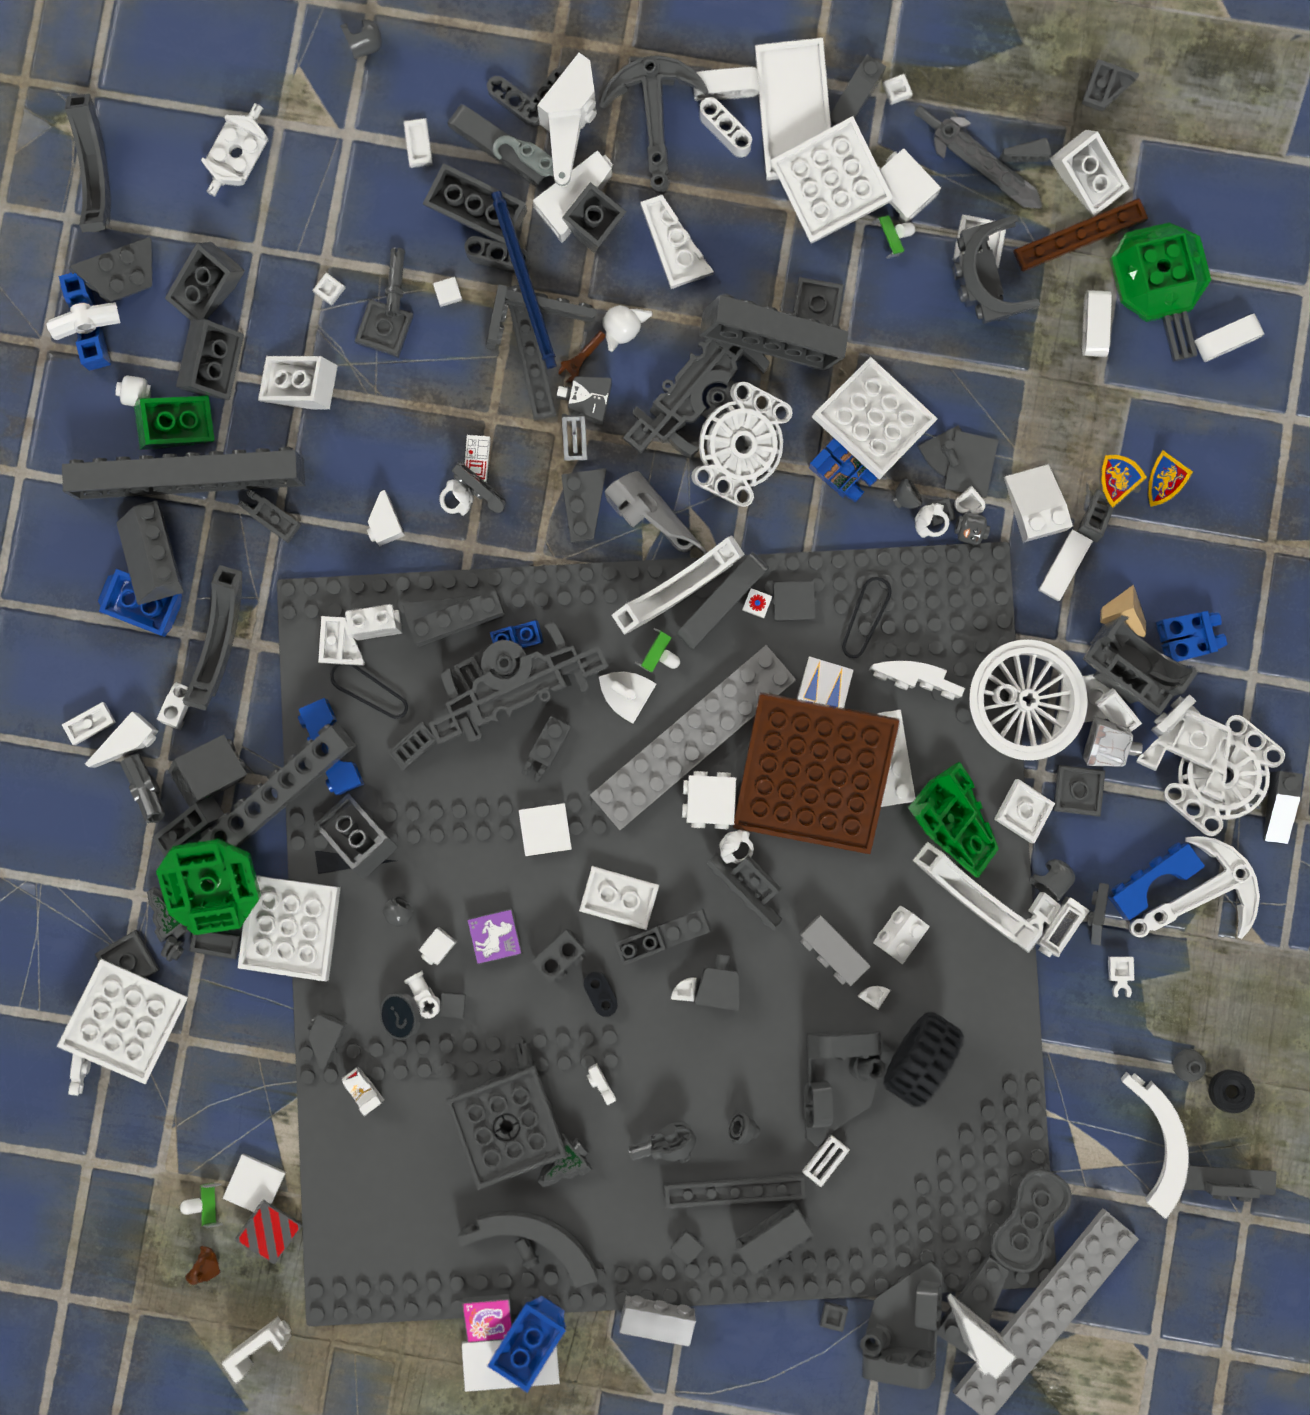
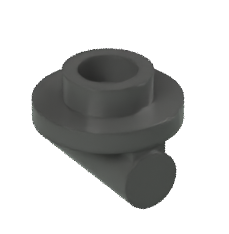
(172, 949)

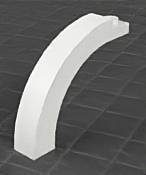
(679, 586)
(976, 898)
(1175, 1166)

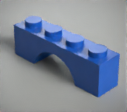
(90, 346)
(342, 775)
(1132, 897)

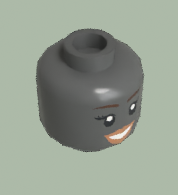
(971, 528)

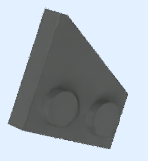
(1097, 918)

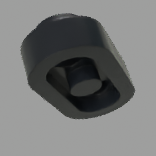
(600, 994)

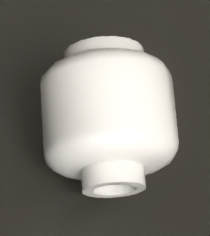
(132, 389)

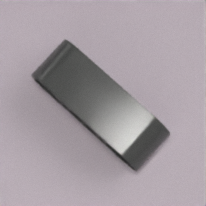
(488, 248)

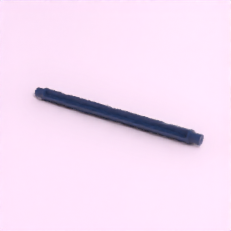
(524, 279)

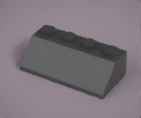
(471, 202)
(149, 553)

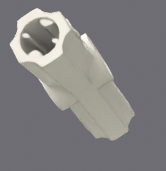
(83, 319)

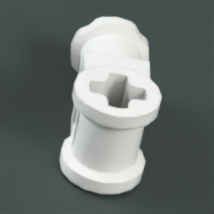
(422, 994)

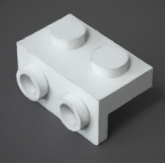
(1179, 707)
(901, 934)

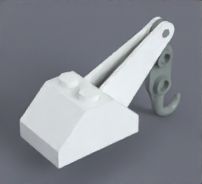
(563, 113)

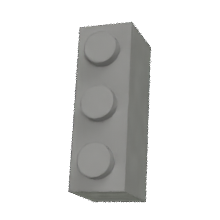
(833, 951)
(657, 1320)

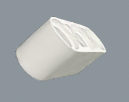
(729, 83)
(721, 117)
(1096, 323)
(1229, 337)

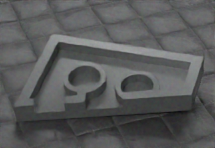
(582, 502)

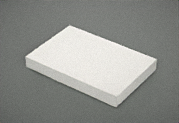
(619, 898)

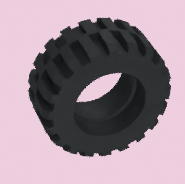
(923, 1059)

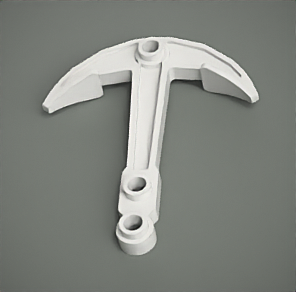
(1245, 886)

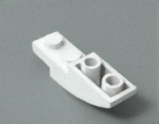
(909, 672)

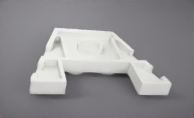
(1198, 741)

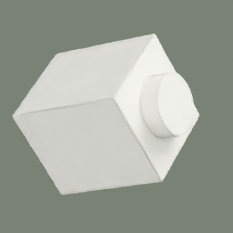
(437, 946)

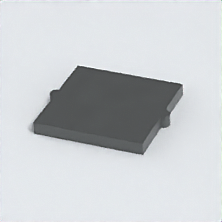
(794, 601)

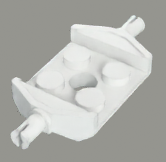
(237, 133)

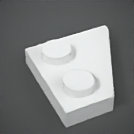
(336, 644)

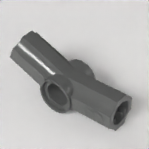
(143, 788)

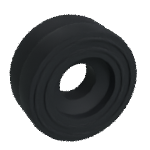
(1244, 1086)

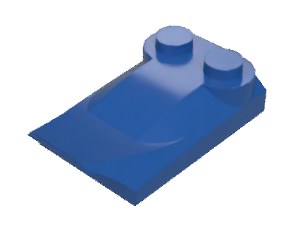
(120, 602)
(529, 1342)

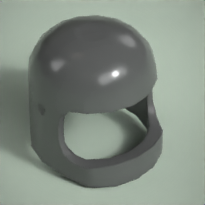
(365, 42)
(1056, 881)

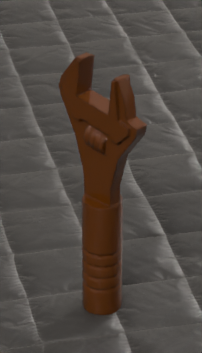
(574, 365)

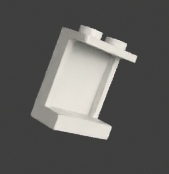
(908, 185)
(373, 622)
(239, 1363)

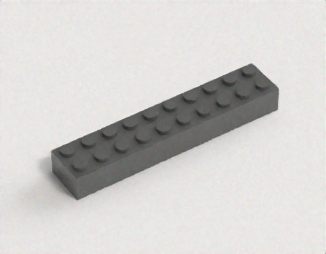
(183, 474)

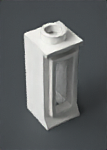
(1062, 927)

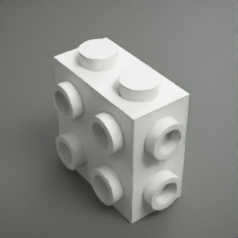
(709, 800)

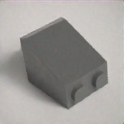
(207, 770)

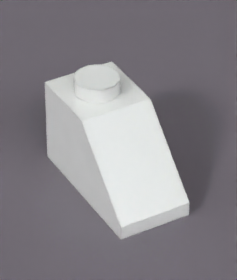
(384, 521)

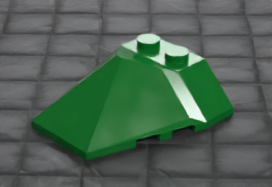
(954, 819)

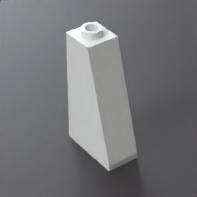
(557, 200)

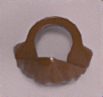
(204, 1268)

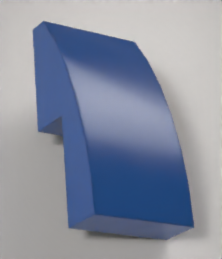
(524, 634)

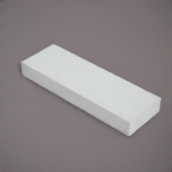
(1065, 565)

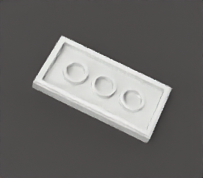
(480, 1377)

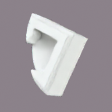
(685, 990)
(874, 995)

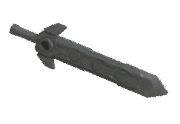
(974, 154)

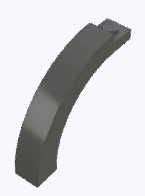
(92, 163)
(219, 638)
(540, 1230)

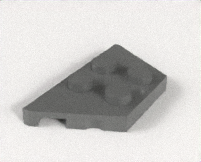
(118, 271)

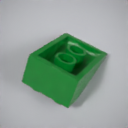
(173, 422)

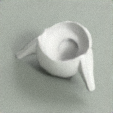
(623, 324)

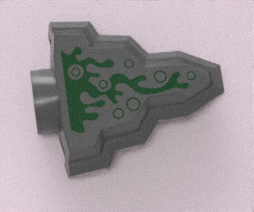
(164, 923)
(567, 1167)

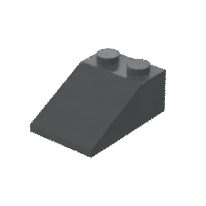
(204, 281)
(356, 836)

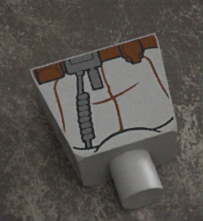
(1109, 744)

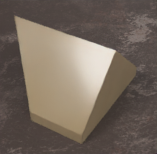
(1126, 605)

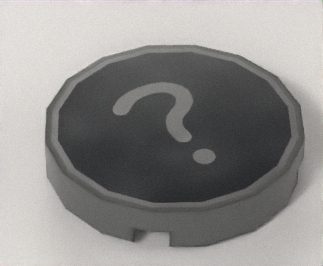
(400, 1016)

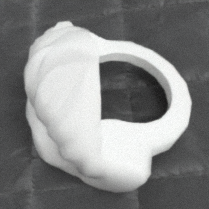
(463, 495)
(924, 519)
(732, 842)

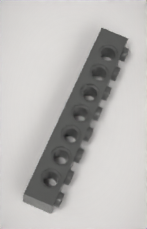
(338, 744)

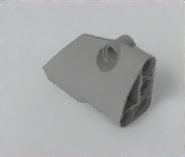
(637, 499)

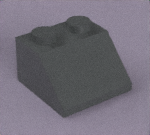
(593, 217)

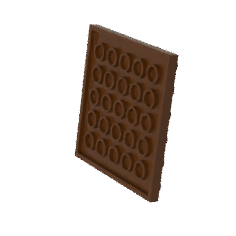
(815, 773)

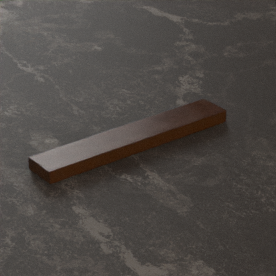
(1080, 235)

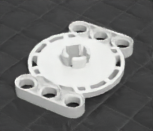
(759, 437)
(1245, 782)

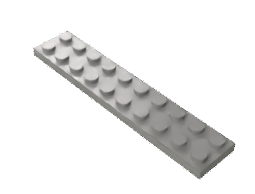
(691, 738)
(1050, 1310)

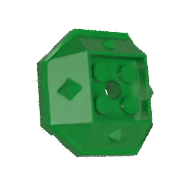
(1144, 286)
(205, 905)

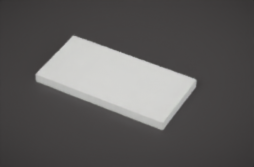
(791, 95)

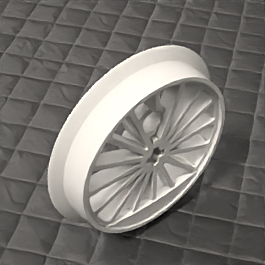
(1071, 706)

